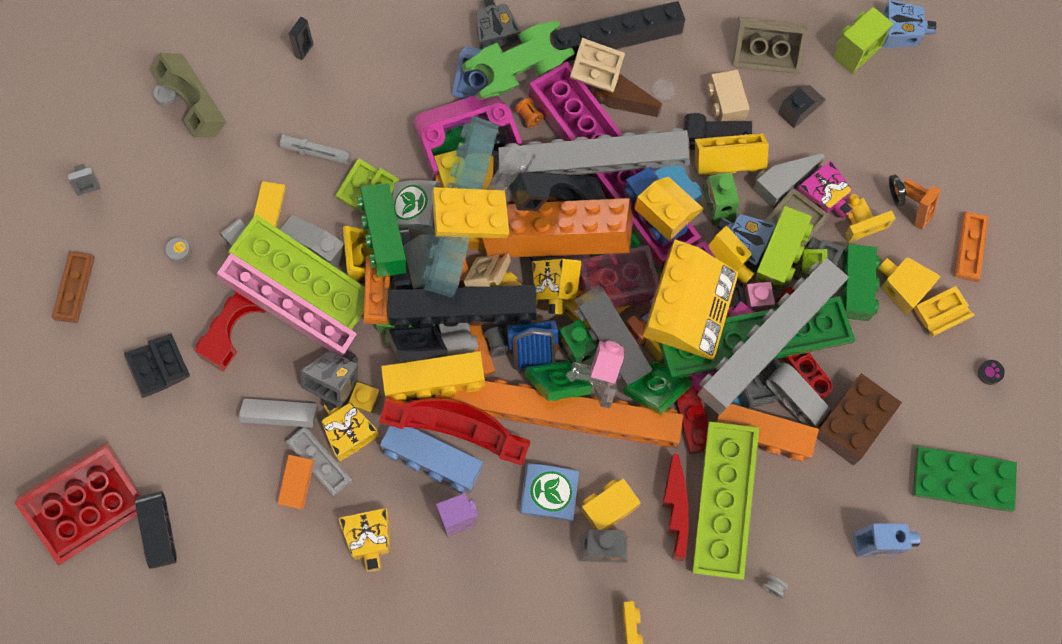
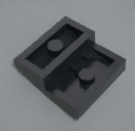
(156, 365)

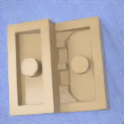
(597, 65)

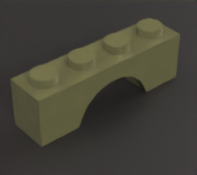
(176, 74)

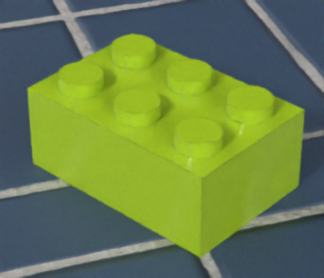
(784, 248)

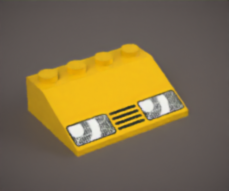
(691, 301)

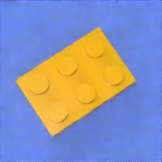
(470, 213)

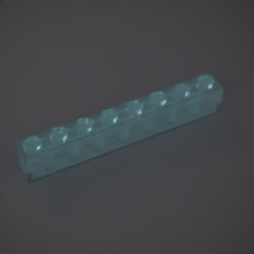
(468, 173)

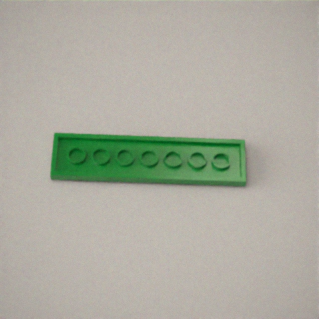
(823, 331)

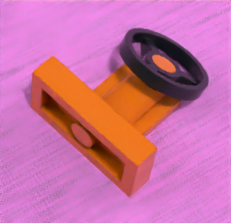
(926, 198)

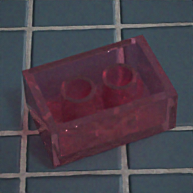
(623, 276)

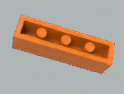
(774, 432)

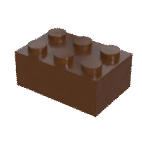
(858, 419)

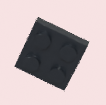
(416, 343)

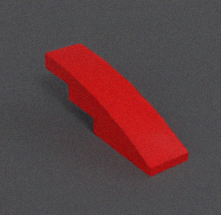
(676, 499)

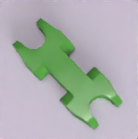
(503, 66)

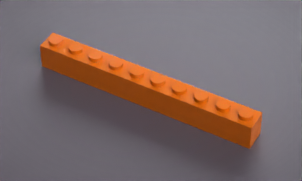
(575, 413)

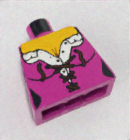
(828, 190)

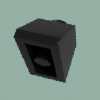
(800, 105)

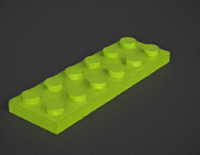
(300, 271)
(725, 500)

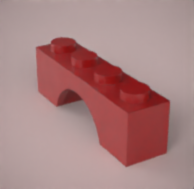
(217, 345)

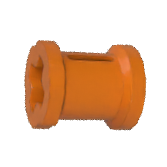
(529, 112)

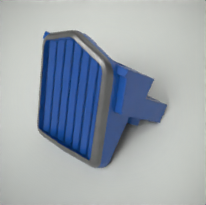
(532, 343)

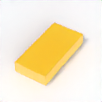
(270, 202)

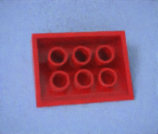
(80, 503)

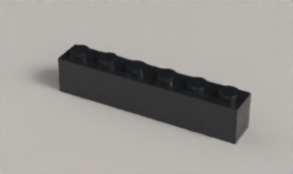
(623, 29)
(467, 305)

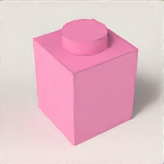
(759, 296)
(607, 361)

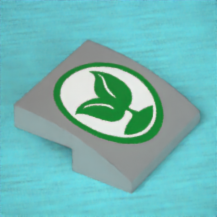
(414, 203)

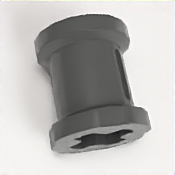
(497, 341)

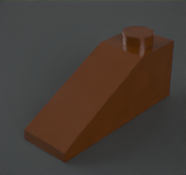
(628, 98)

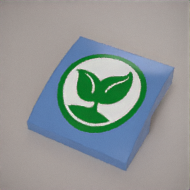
(549, 492)

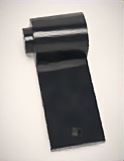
(700, 128)

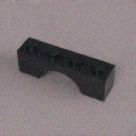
(533, 189)

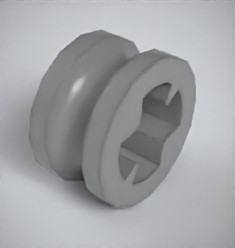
(775, 586)

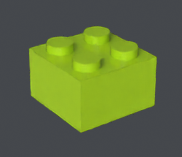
(862, 39)

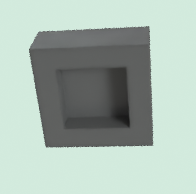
(83, 180)

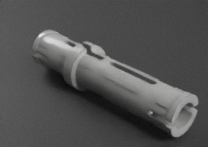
(307, 147)

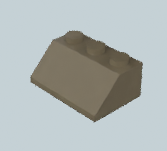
(769, 44)

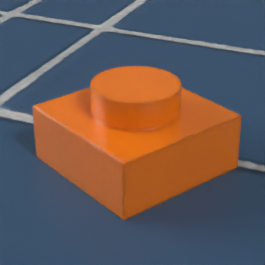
(636, 328)

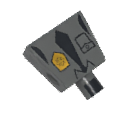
(496, 25)
(331, 377)
(604, 546)

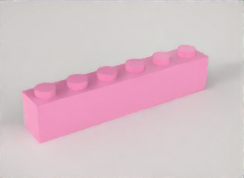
(285, 305)

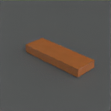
(73, 287)

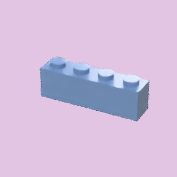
(433, 457)

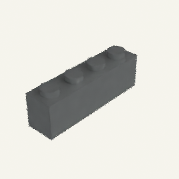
(608, 326)

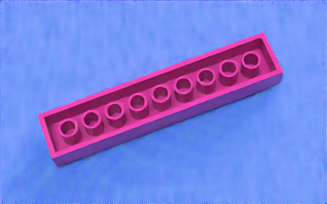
(575, 114)

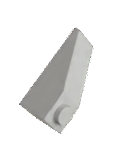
(781, 178)
(315, 239)

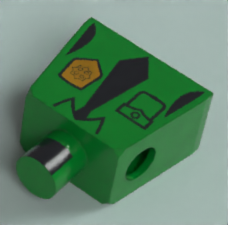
(577, 343)

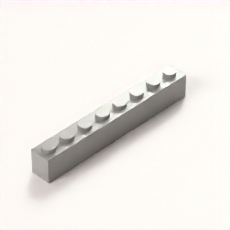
(608, 153)
(772, 336)

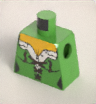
(720, 194)

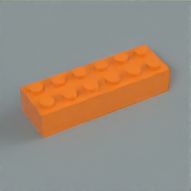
(566, 229)

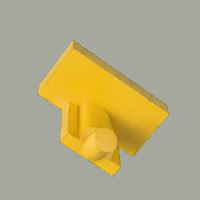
(862, 220)

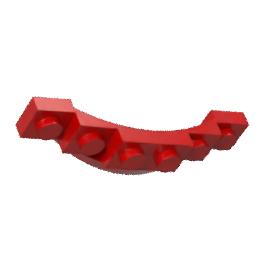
(458, 420)

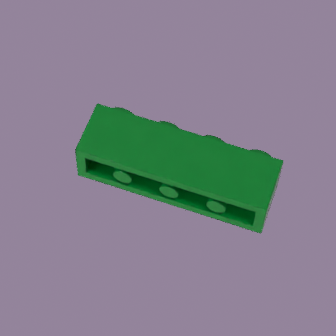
(383, 230)

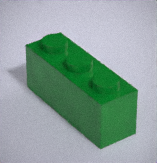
(861, 287)

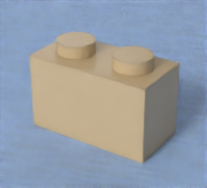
(728, 96)

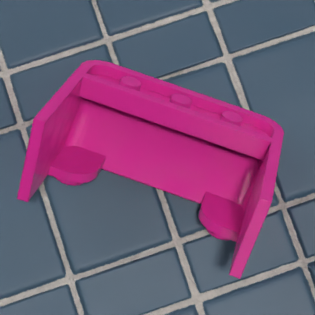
(432, 123)

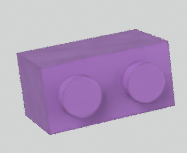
(457, 514)

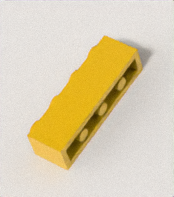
(434, 376)

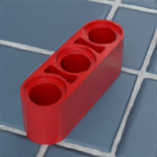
(815, 373)

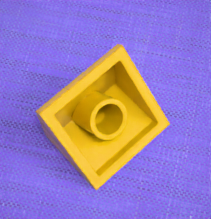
(356, 252)

